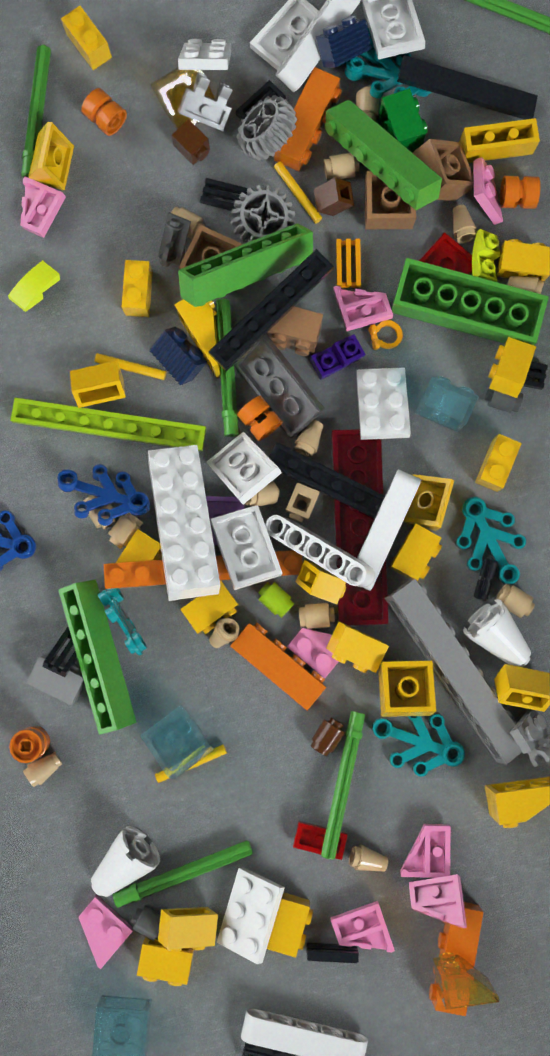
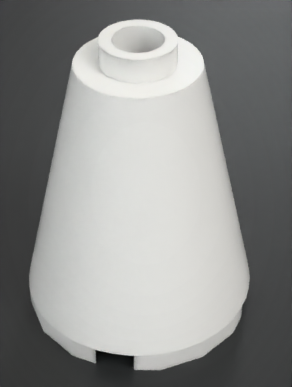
(498, 634)
(125, 862)

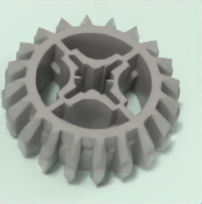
(266, 128)
(253, 215)

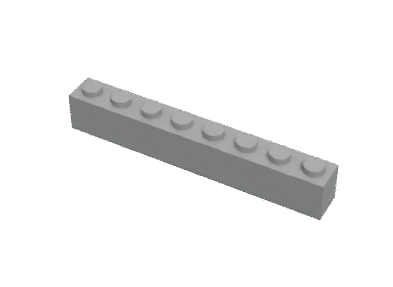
(455, 669)

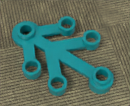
(356, 69)
(489, 537)
(134, 640)
(423, 744)

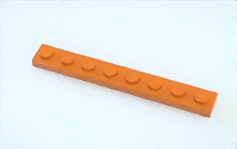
(152, 572)

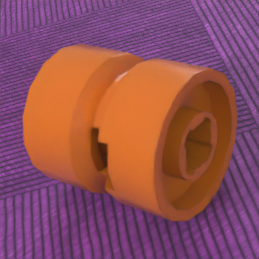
(103, 111)
(520, 192)
(254, 411)
(29, 744)

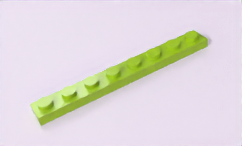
(107, 424)

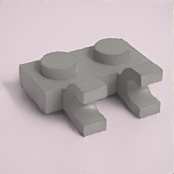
(203, 108)
(532, 736)

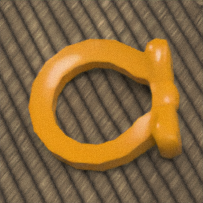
(376, 343)

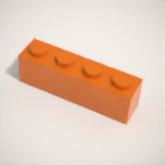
(317, 97)
(278, 666)
(462, 943)

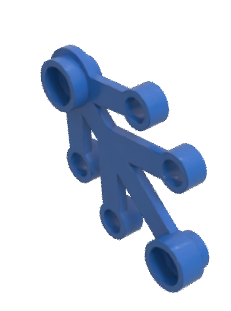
(105, 495)
(15, 543)

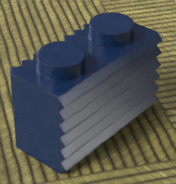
(343, 42)
(178, 355)

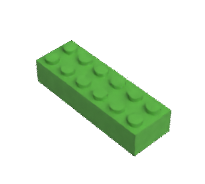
(468, 303)

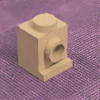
(305, 494)

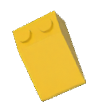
(201, 327)
(517, 800)

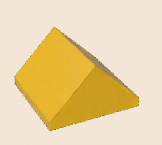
(51, 157)
(430, 502)

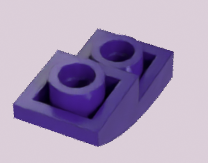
(337, 357)

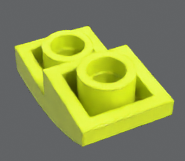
(485, 251)
(31, 287)

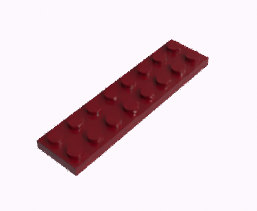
(362, 463)

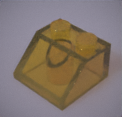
(171, 90)
(461, 983)

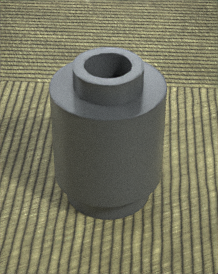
(503, 401)
(146, 922)

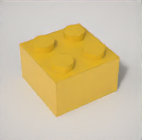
(406, 688)

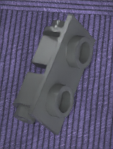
(173, 240)

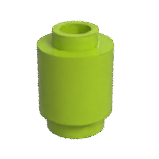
(275, 599)

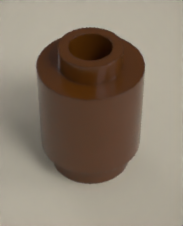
(327, 736)

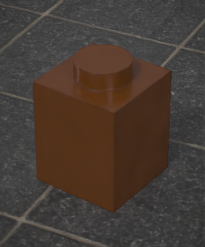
(191, 142)
(333, 197)

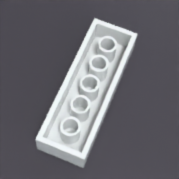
(183, 523)

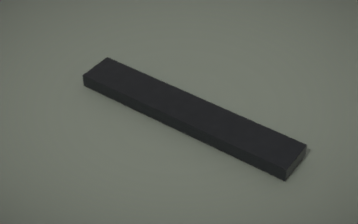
(466, 88)
(271, 310)
(326, 480)

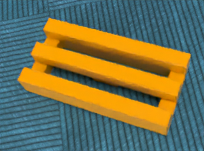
(348, 243)

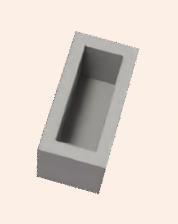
(63, 688)

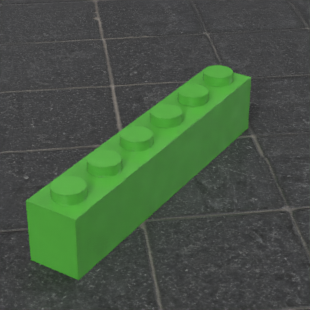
(383, 154)
(245, 264)
(97, 656)

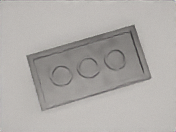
(279, 385)

